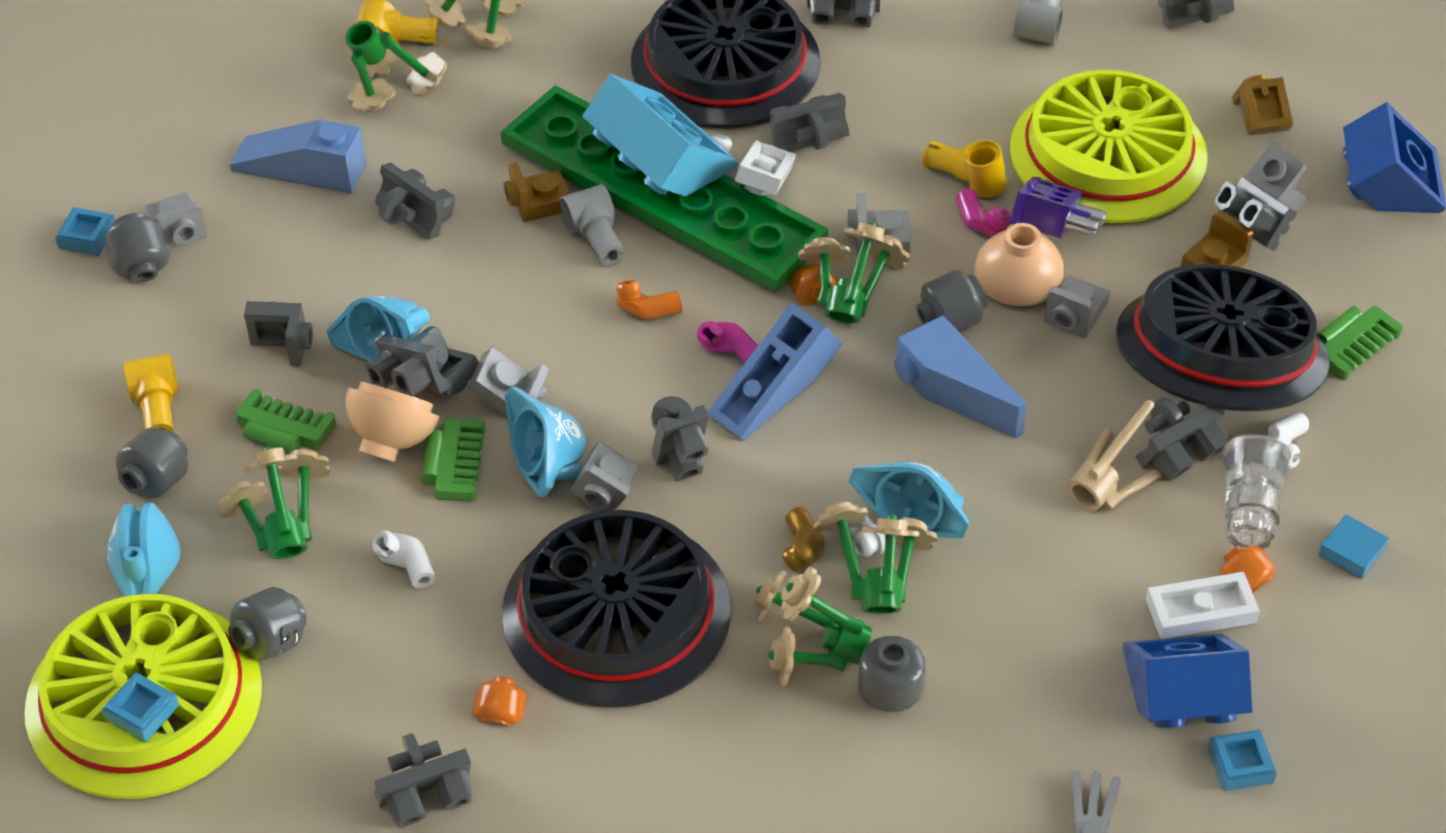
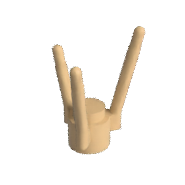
(1097, 480)

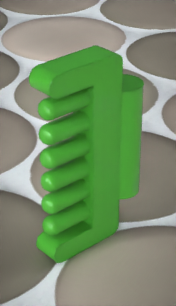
(1356, 336)
(279, 430)
(453, 458)

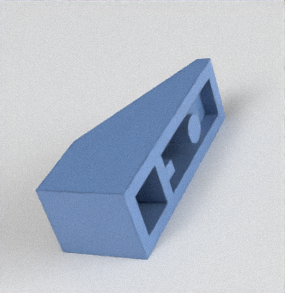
(307, 154)
(775, 372)
(954, 375)

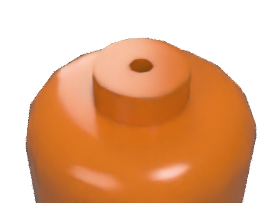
(806, 284)
(1252, 562)
(499, 701)

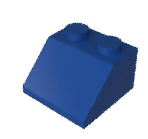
(1392, 164)
(1189, 679)

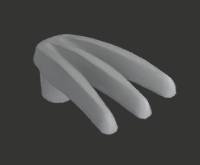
(1092, 822)

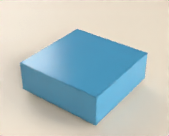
(84, 231)
(1353, 546)
(140, 707)
(1242, 760)

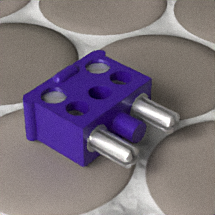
(1055, 209)

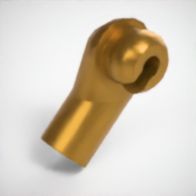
(806, 542)

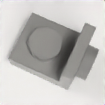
(1279, 175)
(179, 219)
(892, 221)
(1075, 305)
(496, 375)
(604, 478)

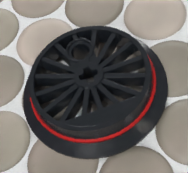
(688, 40)
(1252, 350)
(591, 592)

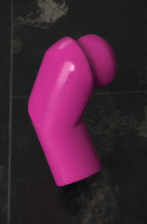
(979, 219)
(726, 338)

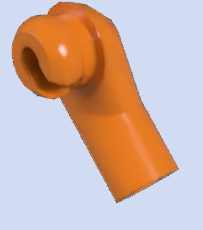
(644, 306)

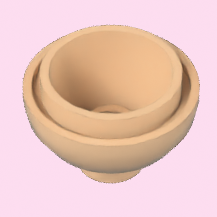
(1019, 266)
(388, 419)

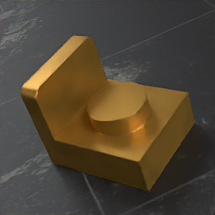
(1264, 104)
(535, 195)
(1224, 244)

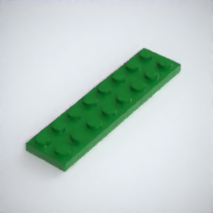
(718, 220)

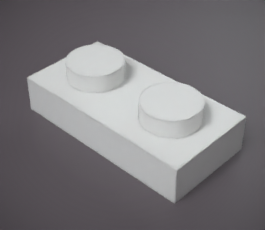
(764, 169)
(1202, 605)

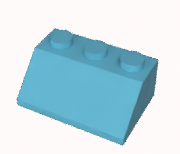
(656, 138)

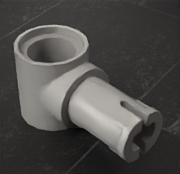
(1039, 20)
(593, 216)

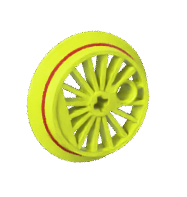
(1084, 140)
(108, 760)

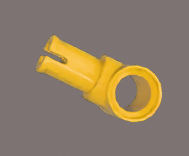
(400, 27)
(978, 164)
(152, 387)

